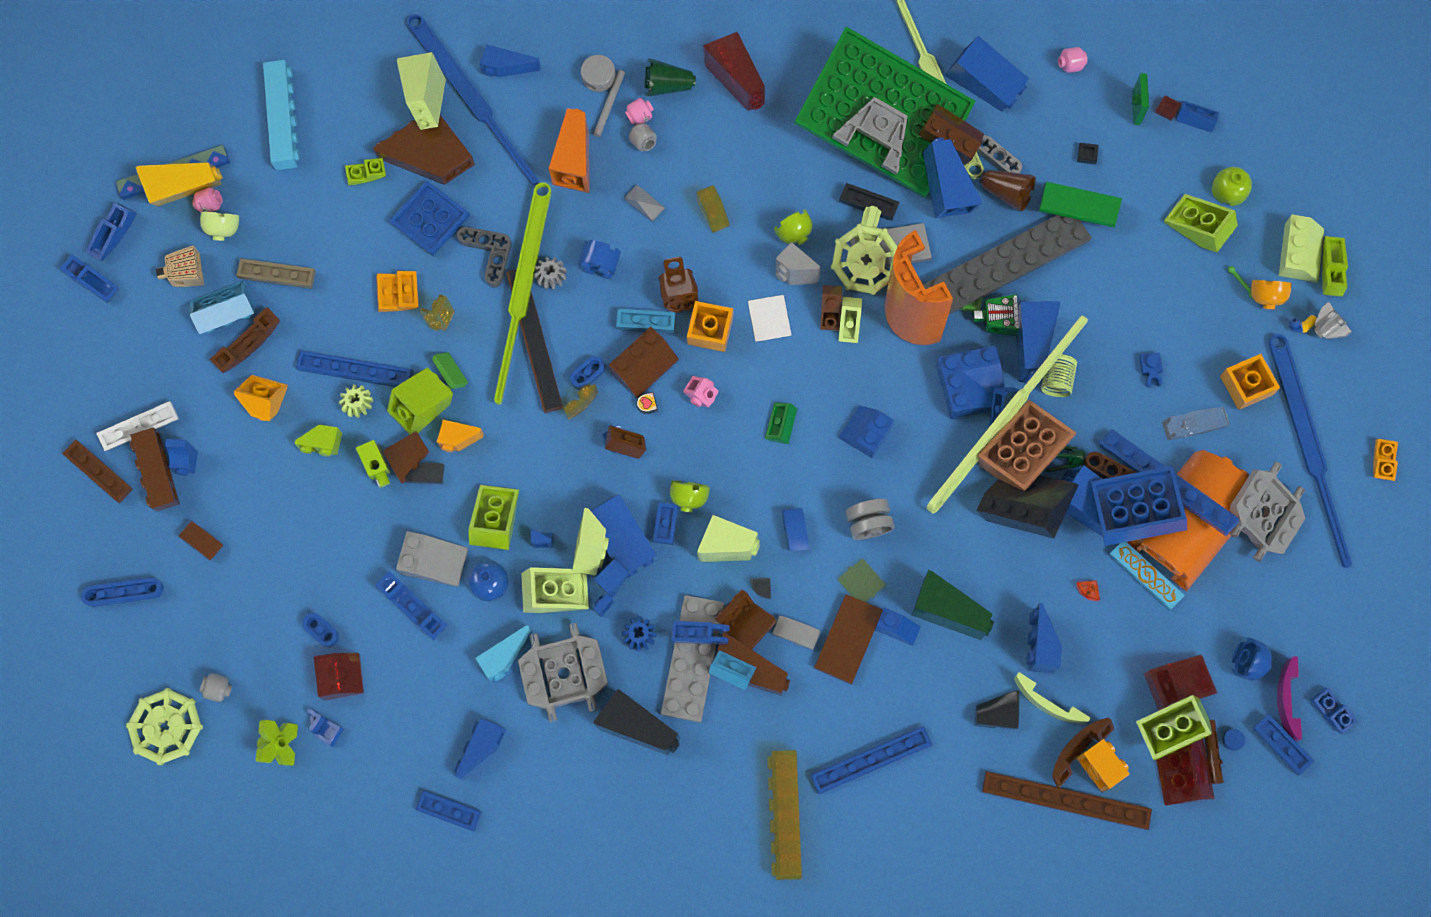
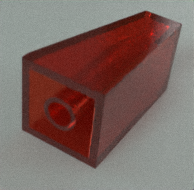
(734, 68)

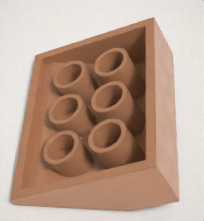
(1025, 446)

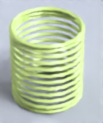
(1061, 383)

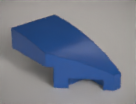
(323, 728)

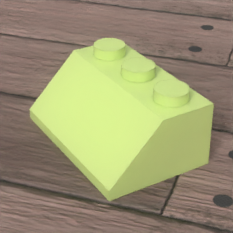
(1301, 249)
(590, 545)

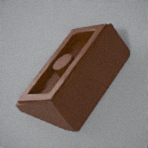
(625, 442)

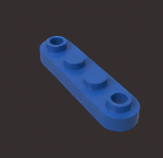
(122, 592)

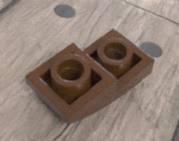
(200, 540)

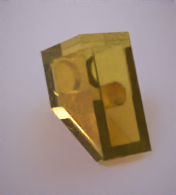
(712, 208)

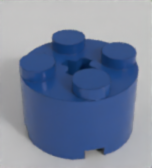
(599, 258)

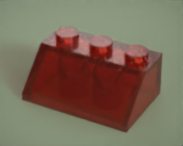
(1185, 775)

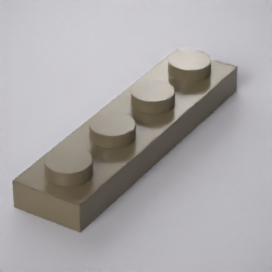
(276, 273)

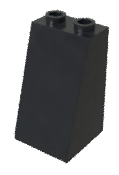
(635, 724)

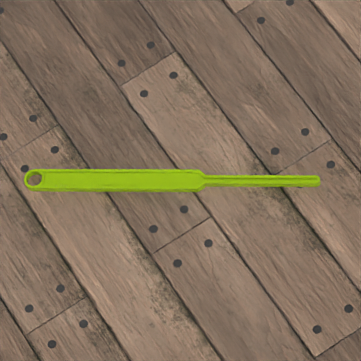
(524, 278)

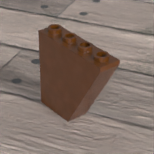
(426, 152)

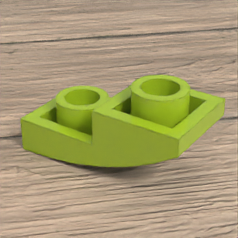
(367, 172)

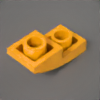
(1384, 459)

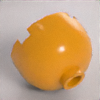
(1270, 292)

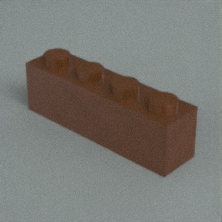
(154, 469)

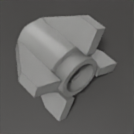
(1331, 324)

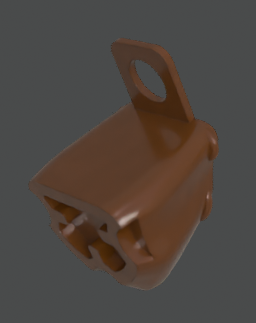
(678, 287)

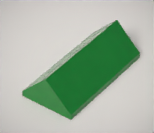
(1080, 204)

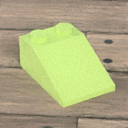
(554, 590)

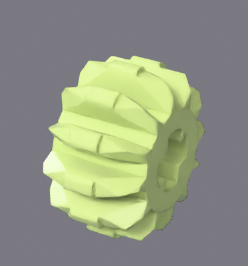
(355, 395)

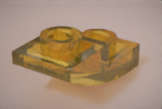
(586, 396)

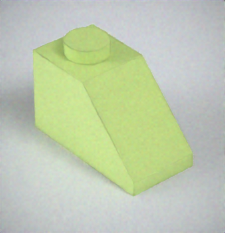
(850, 319)

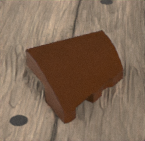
(406, 455)

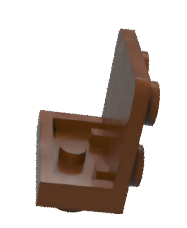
(746, 620)

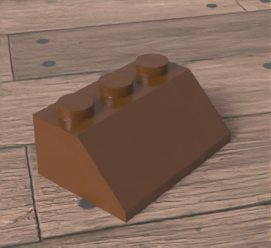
(946, 125)
(643, 362)

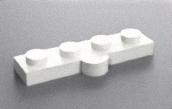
(152, 418)

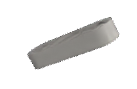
(1012, 161)

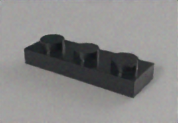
(862, 198)

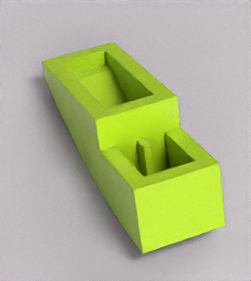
(1334, 266)

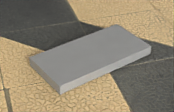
(897, 235)

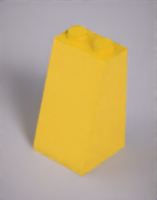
(176, 181)

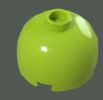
(1232, 186)
(795, 228)
(688, 495)

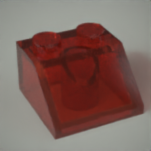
(338, 675)

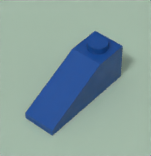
(504, 62)

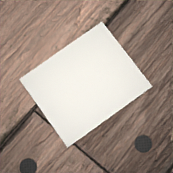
(769, 318)

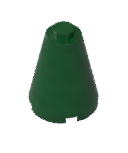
(666, 78)

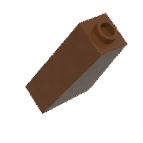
(766, 676)

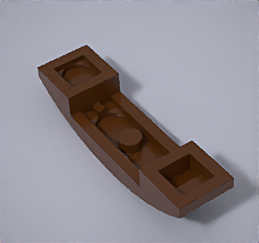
(247, 343)
(1098, 730)

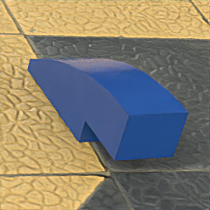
(110, 231)
(89, 278)

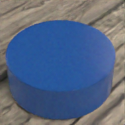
(1233, 739)

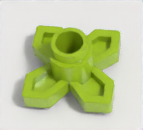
(275, 742)

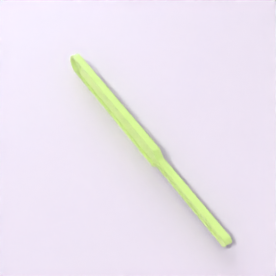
(929, 64)
(1004, 417)

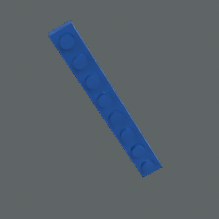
(1191, 497)

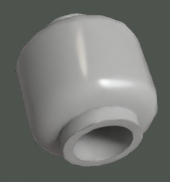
(643, 137)
(215, 687)

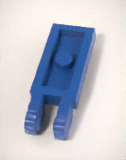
(697, 632)

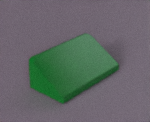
(781, 422)

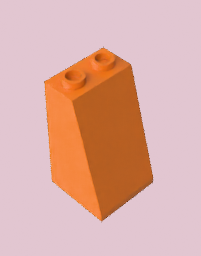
(571, 154)

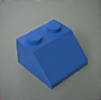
(867, 430)

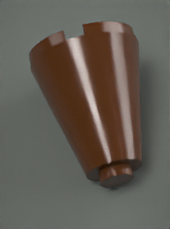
(1009, 187)

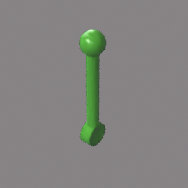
(1231, 269)

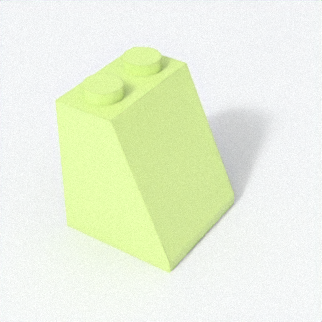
(727, 542)

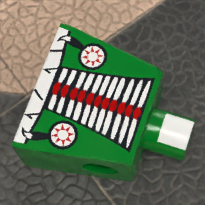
(999, 315)

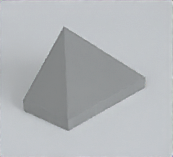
(644, 203)

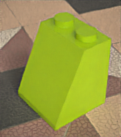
(419, 400)

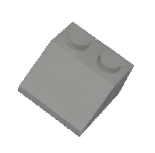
(796, 267)

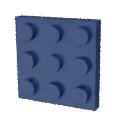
(429, 218)

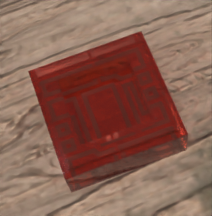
(1168, 108)

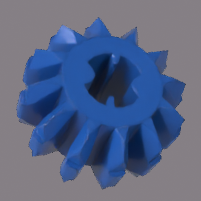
(631, 636)

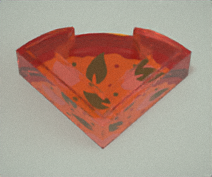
(1089, 590)

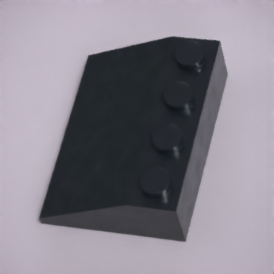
(1035, 510)

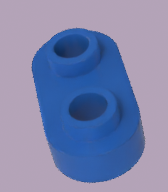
(585, 371)
(321, 630)

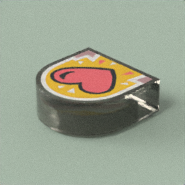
(646, 403)

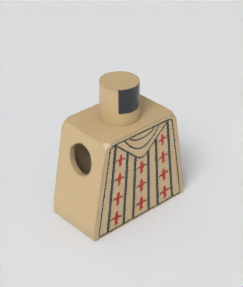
(182, 268)

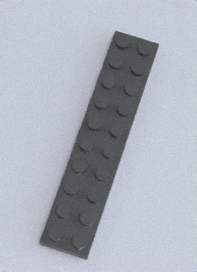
(1012, 260)

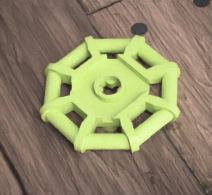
(859, 250)
(160, 715)

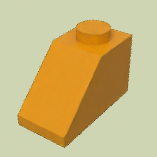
(457, 436)

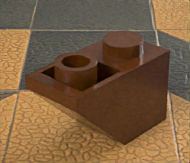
(831, 307)

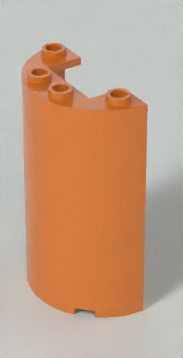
(909, 308)
(1192, 550)

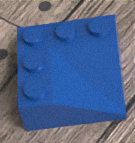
(970, 380)

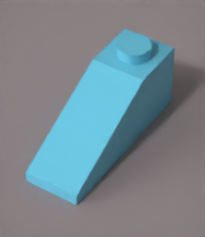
(501, 656)

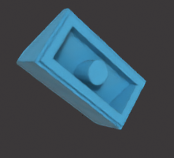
(732, 670)

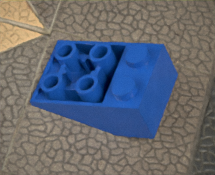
(1044, 642)

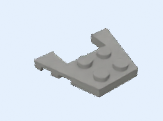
(880, 124)

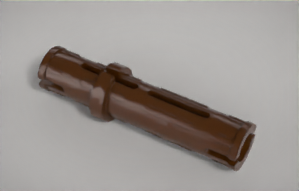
(1213, 755)

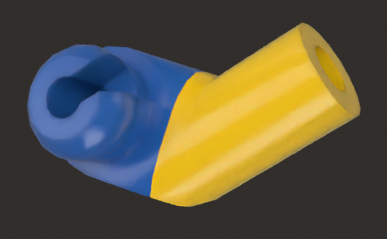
(1300, 326)

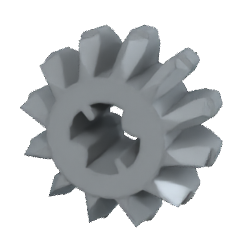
(548, 268)

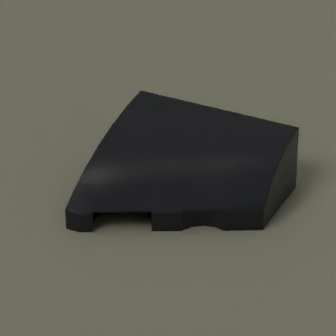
(999, 712)

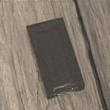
(426, 474)

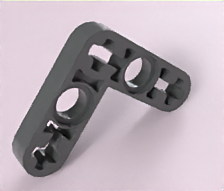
(495, 249)

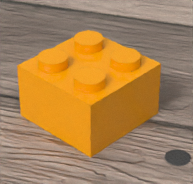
(710, 326)
(1249, 381)
(1103, 765)

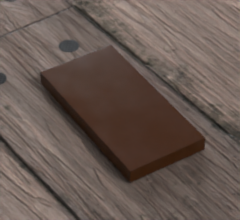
(848, 639)

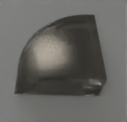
(761, 587)

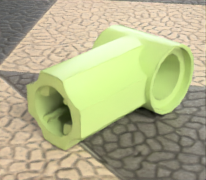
(870, 218)

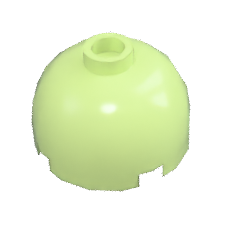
(219, 224)

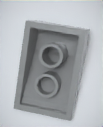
(431, 559)

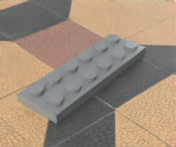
(691, 664)

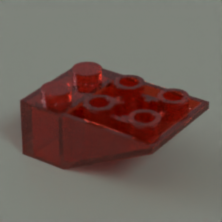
(1180, 680)

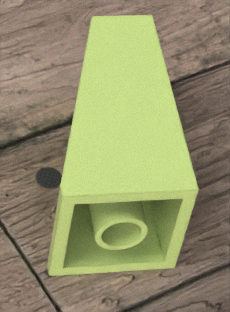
(422, 87)

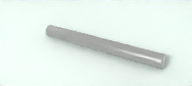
(609, 102)

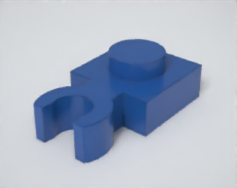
(1151, 366)

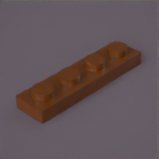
(97, 471)

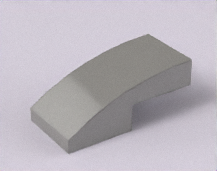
(796, 632)

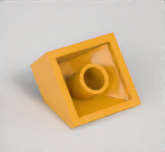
(261, 396)

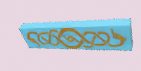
(1147, 575)

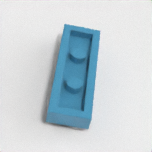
(643, 319)

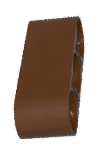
(1106, 463)

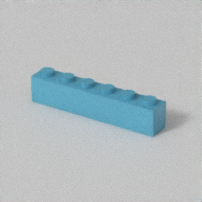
(280, 115)

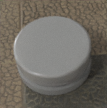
(598, 73)

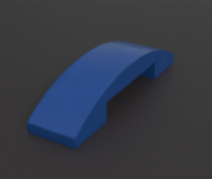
(411, 605)

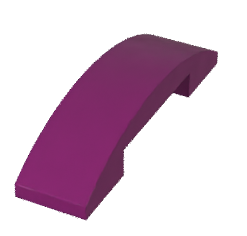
(1284, 700)

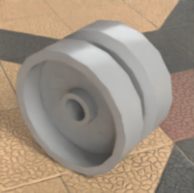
(870, 519)

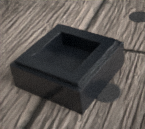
(1087, 153)

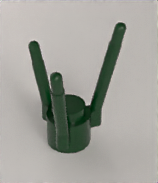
(1073, 457)

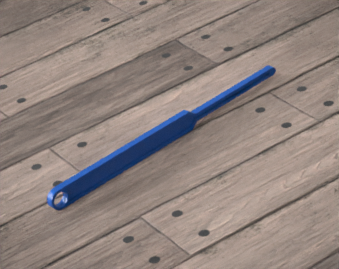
(465, 89)
(1307, 436)

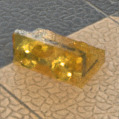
(440, 315)

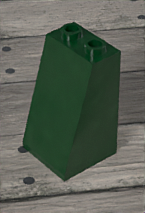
(951, 608)

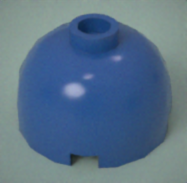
(488, 580)
(1251, 659)

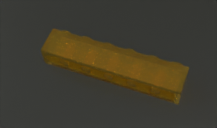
(786, 815)

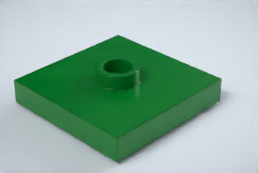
(1140, 99)

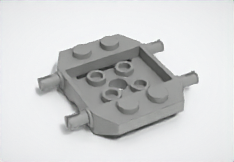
(1266, 491)
(560, 656)

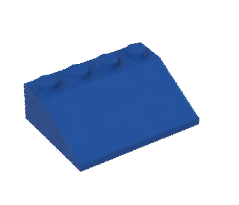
(1139, 505)

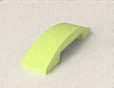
(1026, 687)

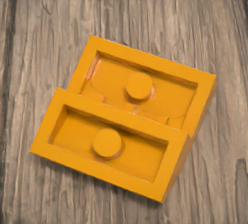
(397, 291)

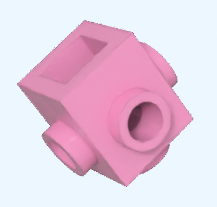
(701, 391)

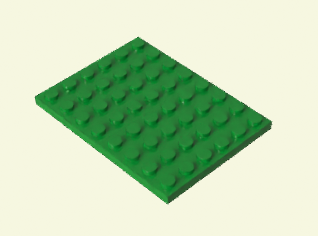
(856, 75)

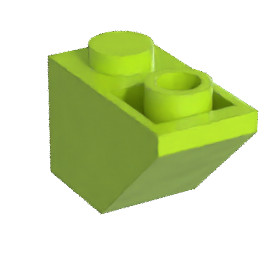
(320, 439)

